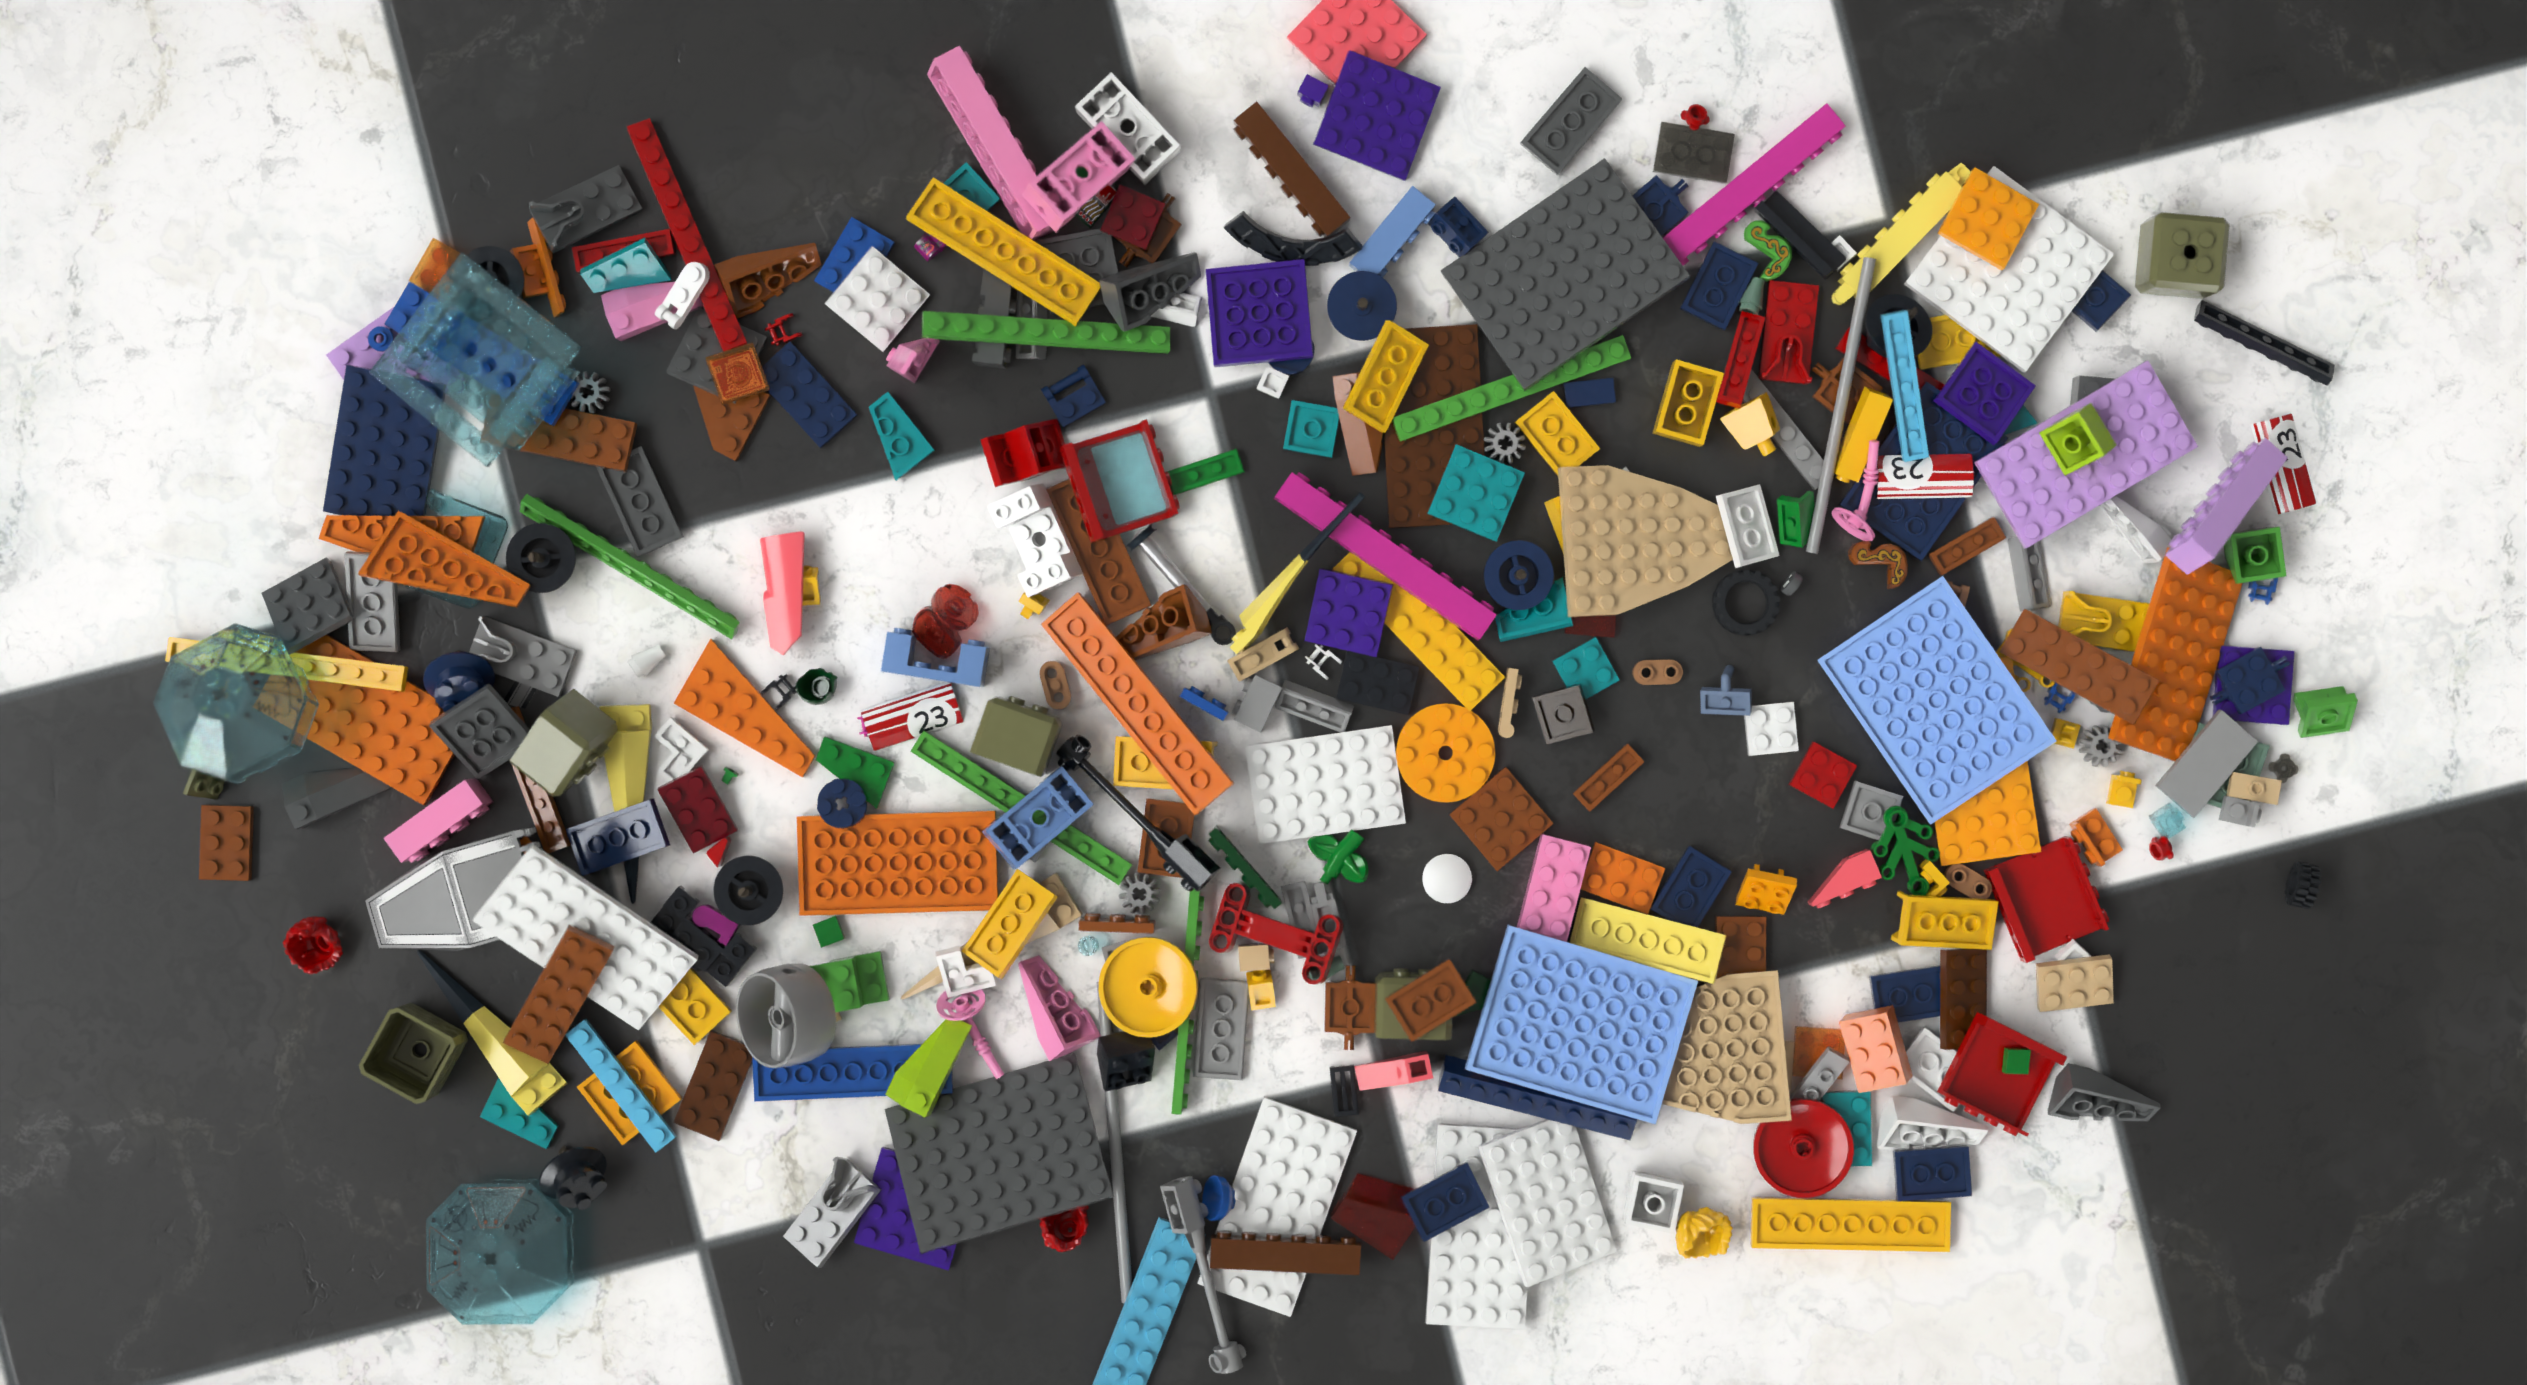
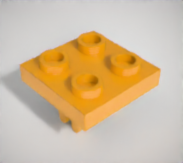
(1766, 890)

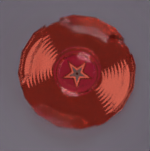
(954, 607)

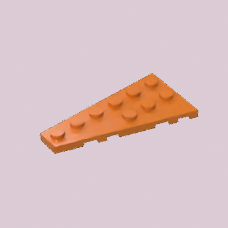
(364, 532)
(427, 560)
(733, 705)

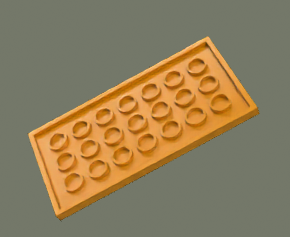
(1994, 821)

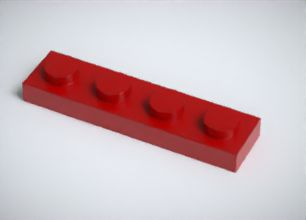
(660, 241)
(1740, 359)

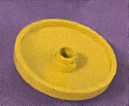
(1148, 987)

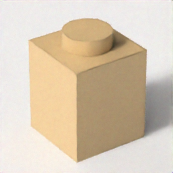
(1255, 957)

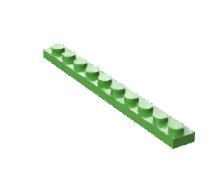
(1044, 332)
(1506, 390)
(636, 570)
(1005, 797)
(1184, 1050)

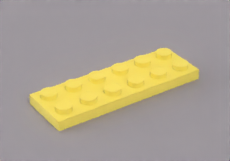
(1648, 940)

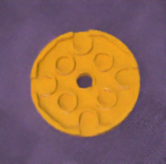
(1470, 745)

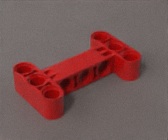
(1275, 933)

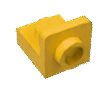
(811, 591)
(2123, 789)
(1932, 874)
(1260, 989)

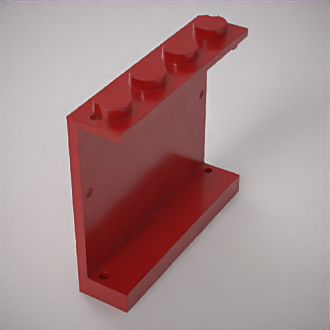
(2046, 898)

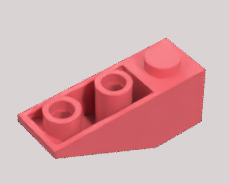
(1848, 875)
(1394, 1071)

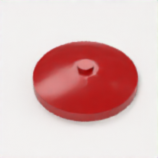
(1806, 1153)

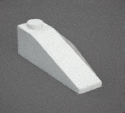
(2140, 531)
(1917, 1123)

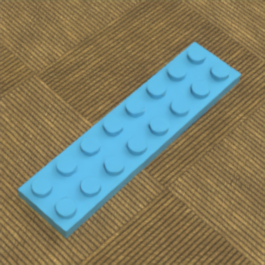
(1147, 1309)

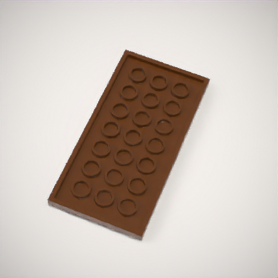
(1419, 462)

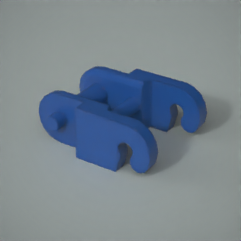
(2269, 590)
(2067, 700)

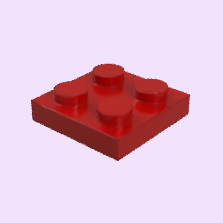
(1822, 775)

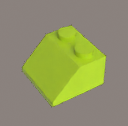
(2078, 439)

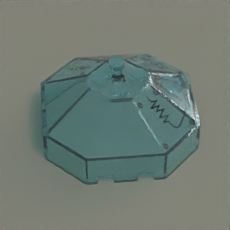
(259, 719)
(530, 1245)

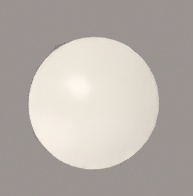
(1447, 878)

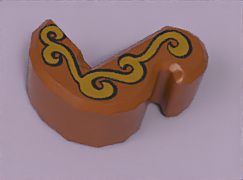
(1881, 555)

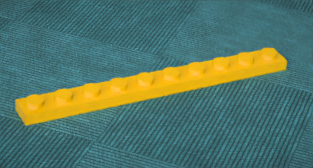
(330, 668)

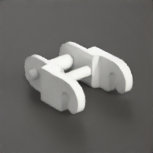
(1317, 666)

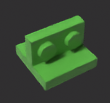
(2325, 711)

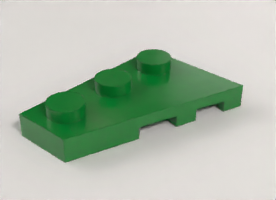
(856, 765)

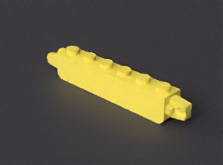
(1905, 233)

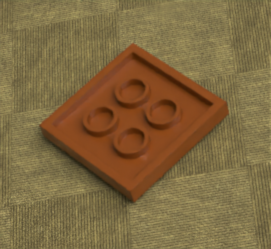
(1501, 819)

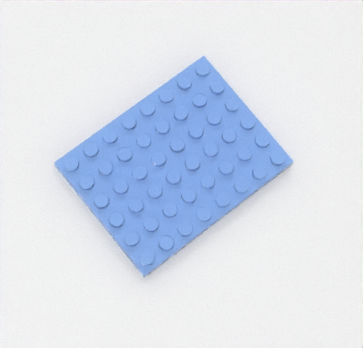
(1936, 700)
(1581, 1024)

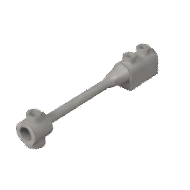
(1187, 1218)

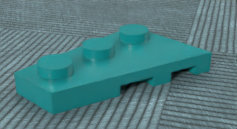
(626, 268)
(1544, 617)
(507, 1114)

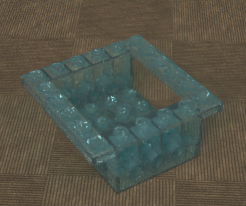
(479, 309)

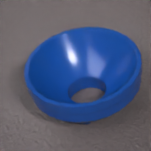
(1218, 1197)

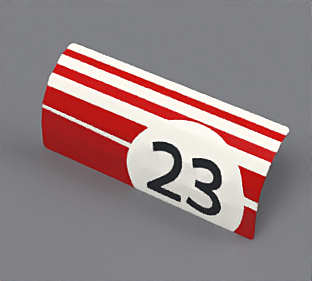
(1925, 478)
(2291, 485)
(911, 715)

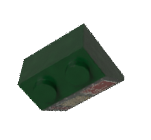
(1096, 206)

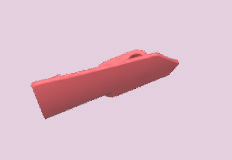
(784, 594)

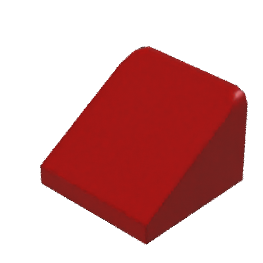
(718, 851)

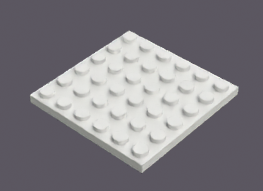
(2028, 300)

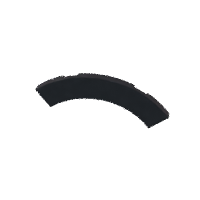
(1286, 249)

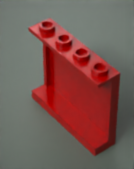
(1978, 1079)

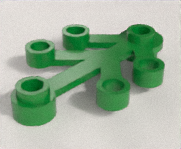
(1903, 848)

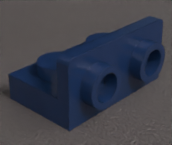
(1457, 227)

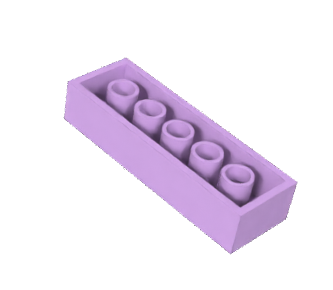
(2225, 506)

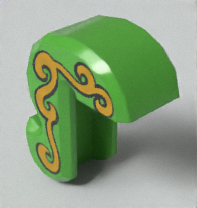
(1771, 245)

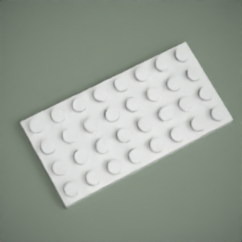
(545, 897)
(1282, 1189)
(1473, 1263)

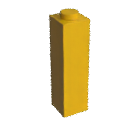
(1863, 427)

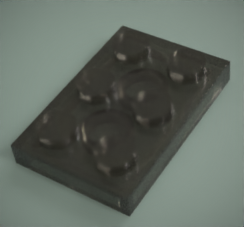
(1693, 153)

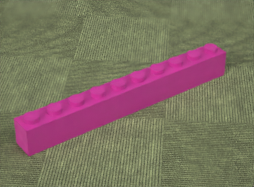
(1753, 182)
(1386, 557)

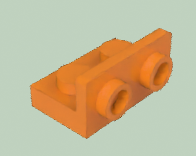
(2095, 837)

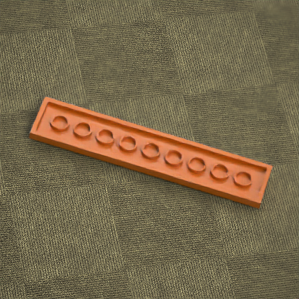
(1137, 703)

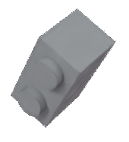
(1257, 702)

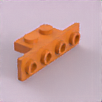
(538, 270)

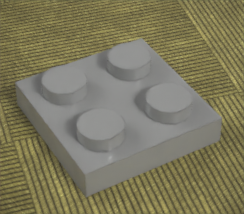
(1866, 810)

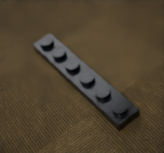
(2264, 343)

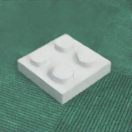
(1771, 729)

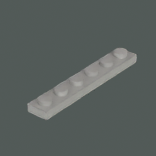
(1789, 437)

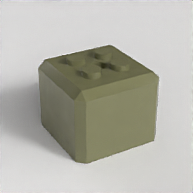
(2161, 257)
(1017, 735)
(565, 743)
(1385, 1022)
(393, 1058)

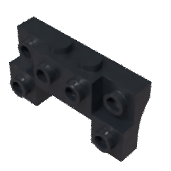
(717, 959)

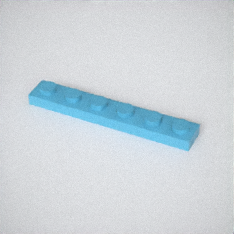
(1904, 385)
(620, 1085)

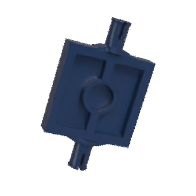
(1661, 203)
(2249, 680)

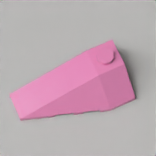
(634, 308)
(911, 357)
(1056, 1016)

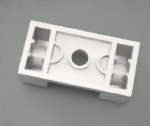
(1147, 142)
(1026, 515)

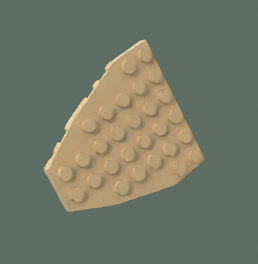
(1633, 539)
(1733, 1052)

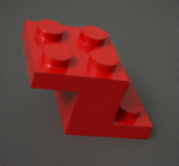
(1024, 452)

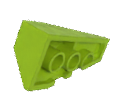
(924, 1074)

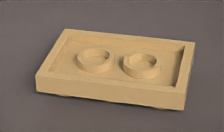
(2074, 983)

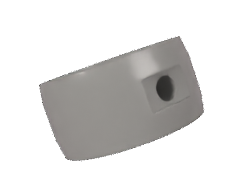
(785, 1015)

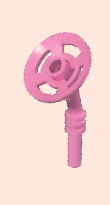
(1856, 520)
(965, 1013)

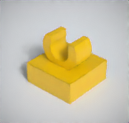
(1033, 604)
(2065, 732)

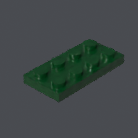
(1250, 875)

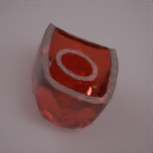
(934, 635)

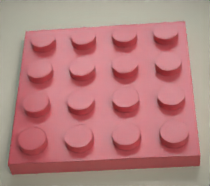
(1362, 26)

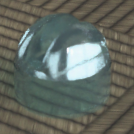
(1084, 946)

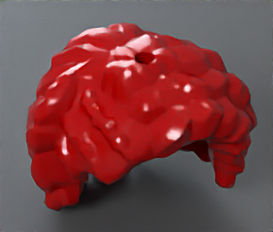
(313, 945)
(1057, 1227)

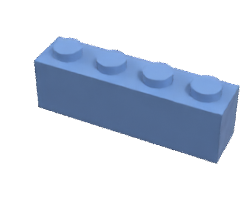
(1393, 233)

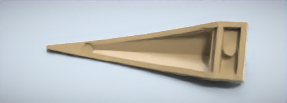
(1060, 914)

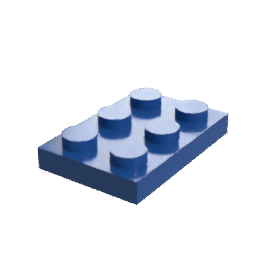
(848, 251)

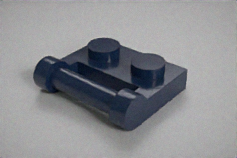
(1079, 402)

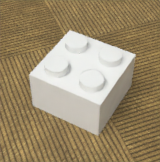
(1653, 1202)

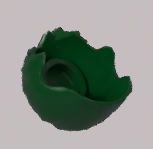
(816, 686)

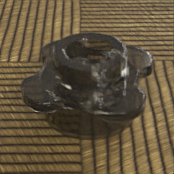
(2284, 760)

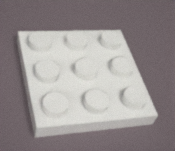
(877, 299)

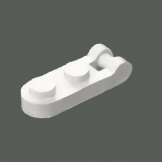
(683, 294)

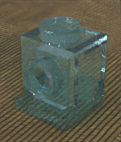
(2167, 821)

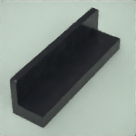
(1800, 235)

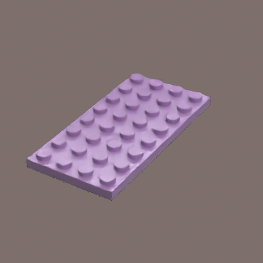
(2043, 499)

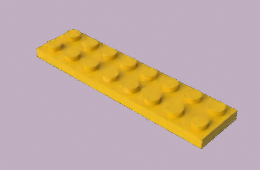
(1004, 251)
(1433, 640)
(1850, 1224)

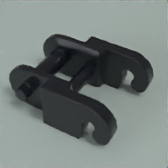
(774, 684)

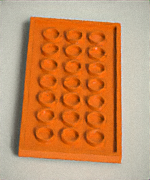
(2181, 650)
(379, 728)
(897, 864)

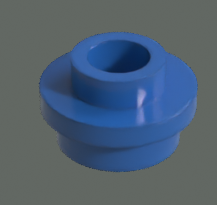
(388, 338)

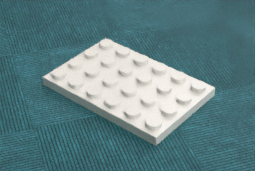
(1325, 784)
(1547, 1200)

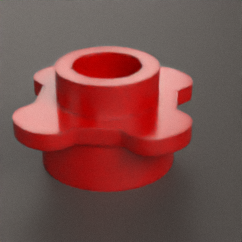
(1695, 116)
(2161, 848)

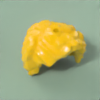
(1703, 1233)

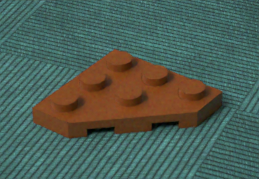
(730, 423)

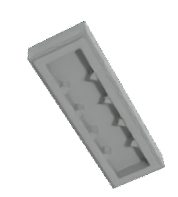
(1821, 1075)

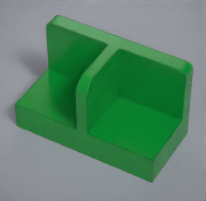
(1795, 518)

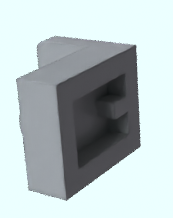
(2240, 811)

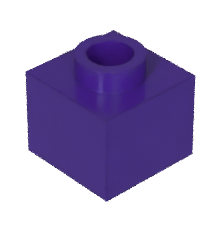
(1312, 91)

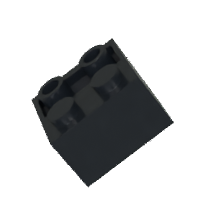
(1125, 1060)

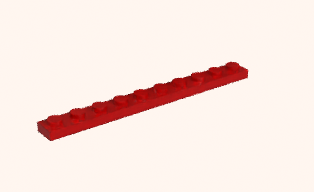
(685, 232)

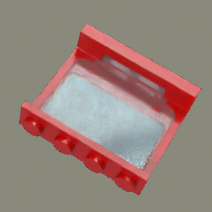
(1119, 481)

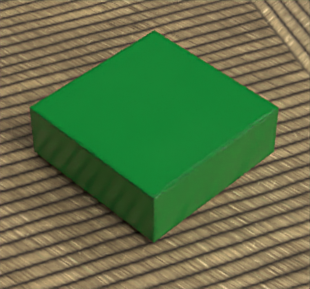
(828, 931)
(2016, 1060)

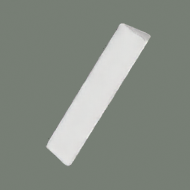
(1180, 309)

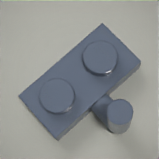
(1726, 699)

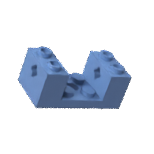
(900, 653)
(1016, 833)

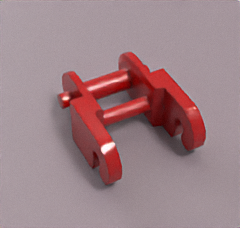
(779, 322)

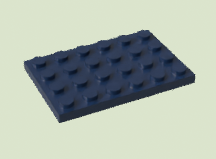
(380, 451)
(1920, 521)

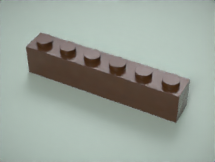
(1291, 170)
(1285, 1254)

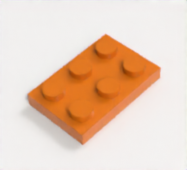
(1621, 878)

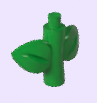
(1340, 857)

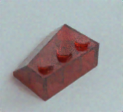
(1375, 1213)

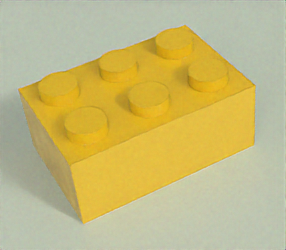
(1688, 403)

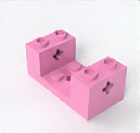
(1061, 193)

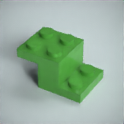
(855, 980)

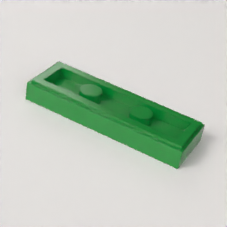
(1205, 471)

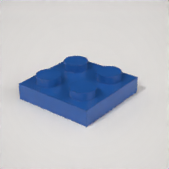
(1195, 697)

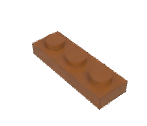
(1967, 546)
(1608, 777)

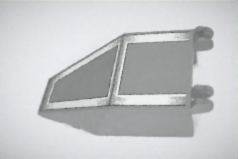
(440, 896)

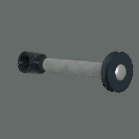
(1177, 579)

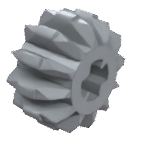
(598, 394)
(1499, 437)
(2095, 755)
(1139, 884)

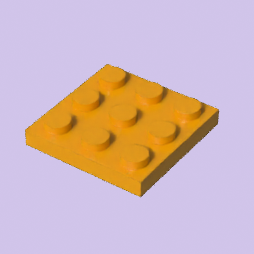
(1988, 218)
(647, 1077)

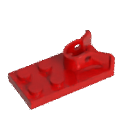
(1788, 332)

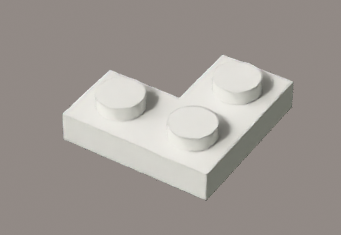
(685, 748)
(960, 978)

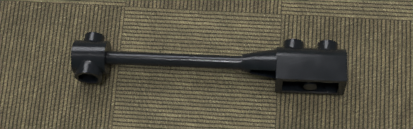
(1180, 854)

